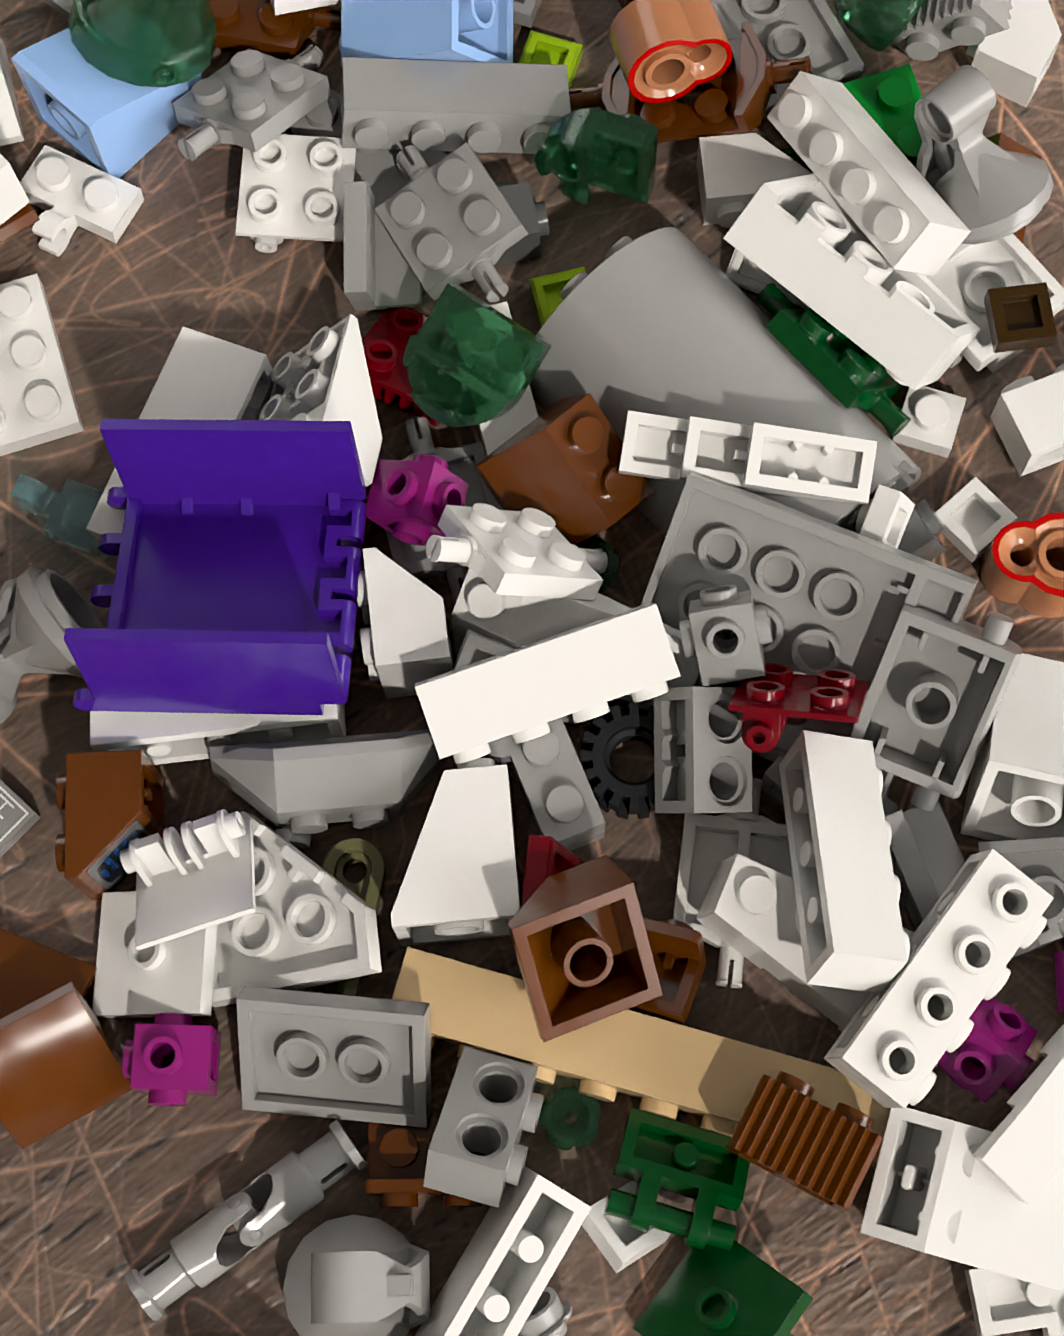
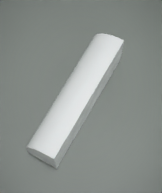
(198, 382)

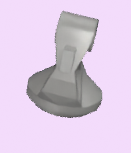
(981, 183)
(33, 627)
(357, 1280)

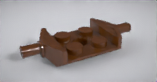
(727, 106)

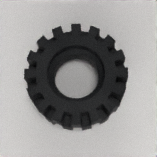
(595, 760)

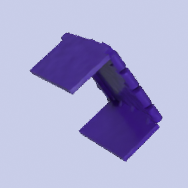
(227, 569)

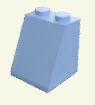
(428, 30)
(95, 114)

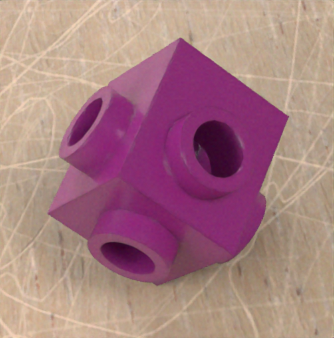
(417, 509)
(992, 1051)
(194, 1066)

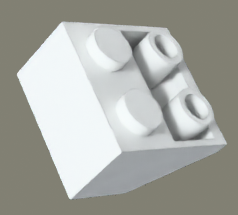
(407, 628)

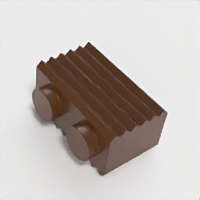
(805, 1141)

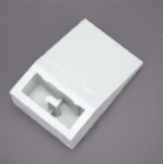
(329, 384)
(948, 1205)

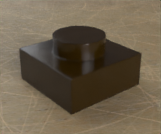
(1020, 317)

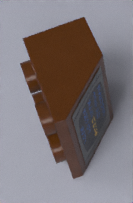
(106, 805)

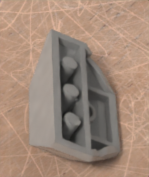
(330, 777)

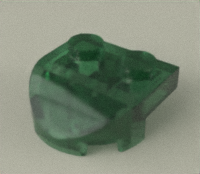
(600, 151)
(470, 360)

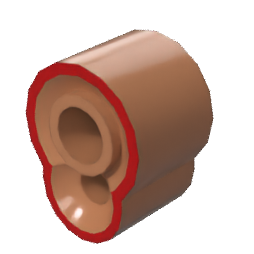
(669, 47)
(1028, 565)

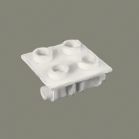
(294, 190)
(192, 878)

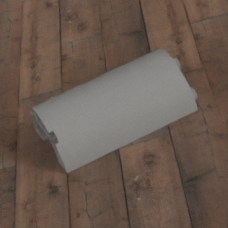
(681, 340)

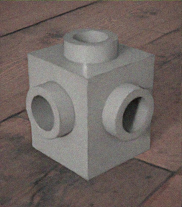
(721, 655)

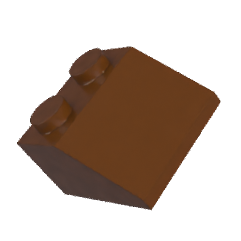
(566, 469)
(583, 948)

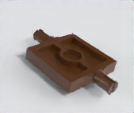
(255, 26)

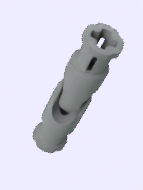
(287, 1192)

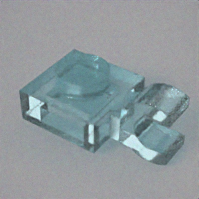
(66, 511)

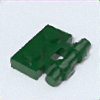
(680, 1161)

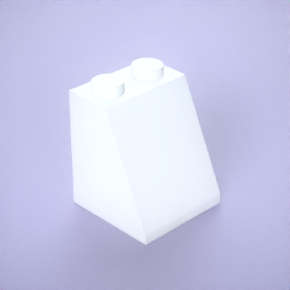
(1020, 767)
(464, 863)

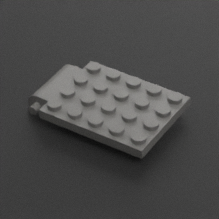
(853, 609)

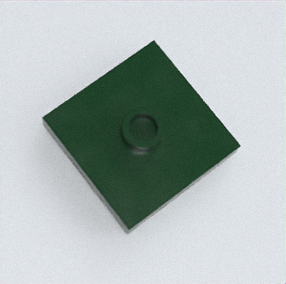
(724, 1296)

